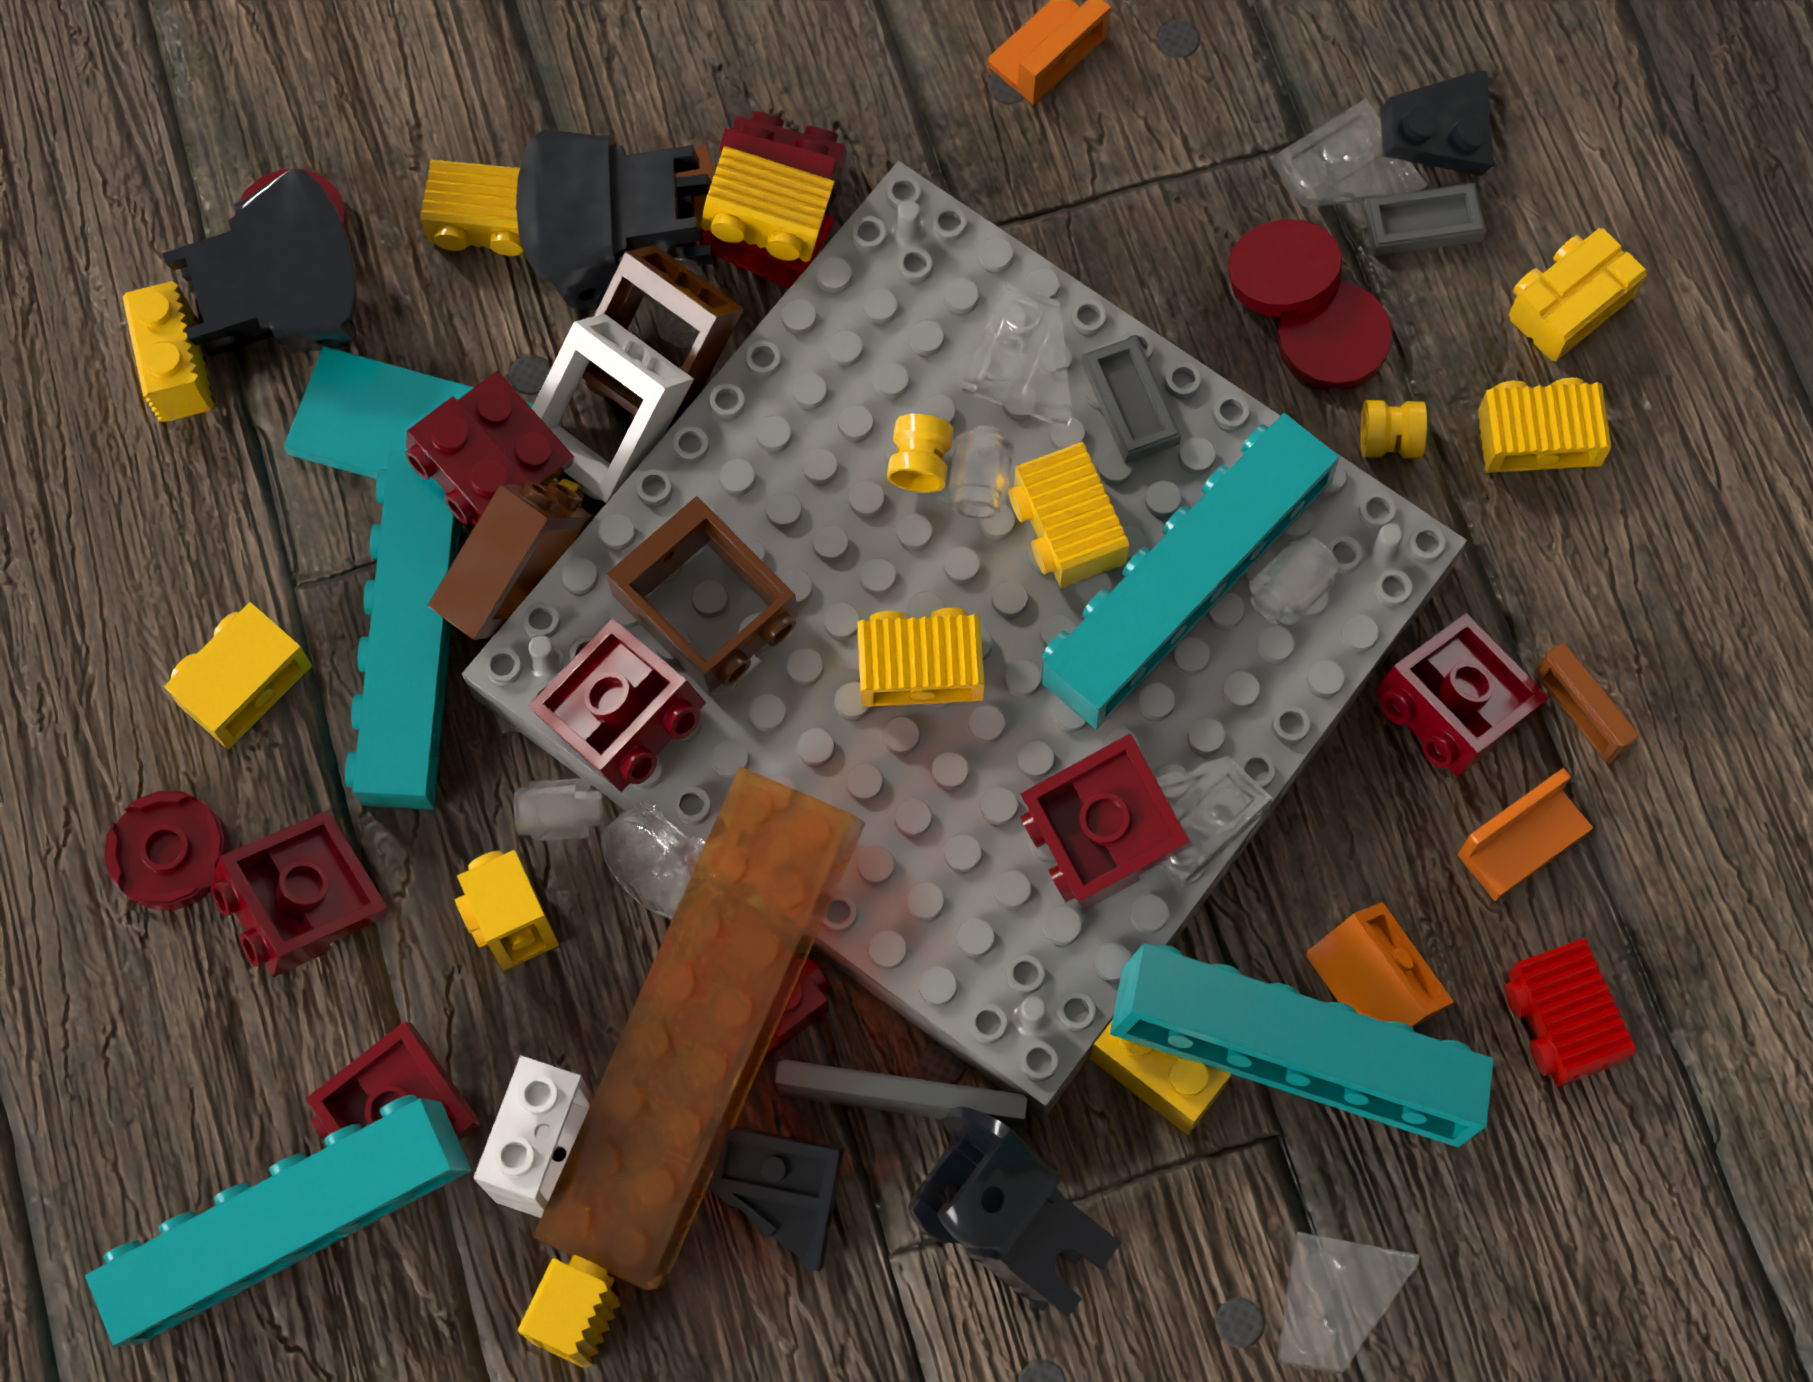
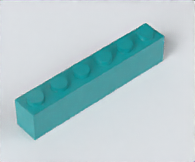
(1188, 570)
(406, 644)
(1302, 1045)
(277, 1221)

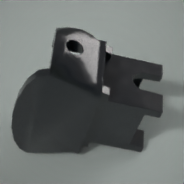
(591, 203)
(275, 273)
(1028, 1227)

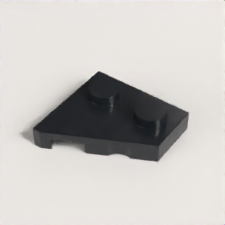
(1441, 125)
(782, 1187)

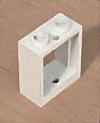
(637, 368)
(536, 1117)

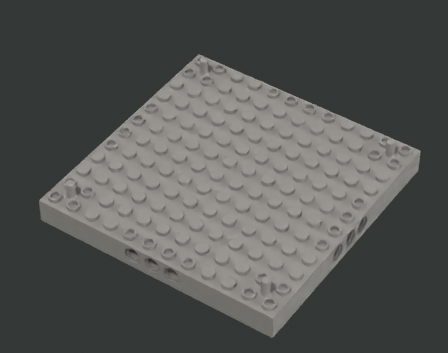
(792, 450)

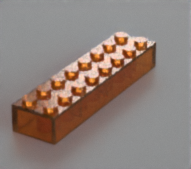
(699, 1030)

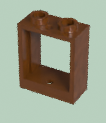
(684, 294)
(667, 551)
(508, 555)

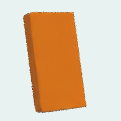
(1050, 45)
(1524, 837)
(1378, 969)

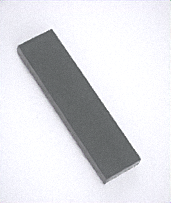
(894, 1093)

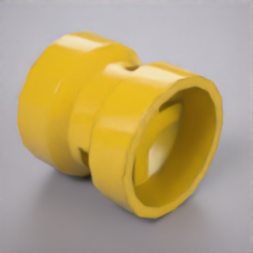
(1393, 429)
(919, 454)

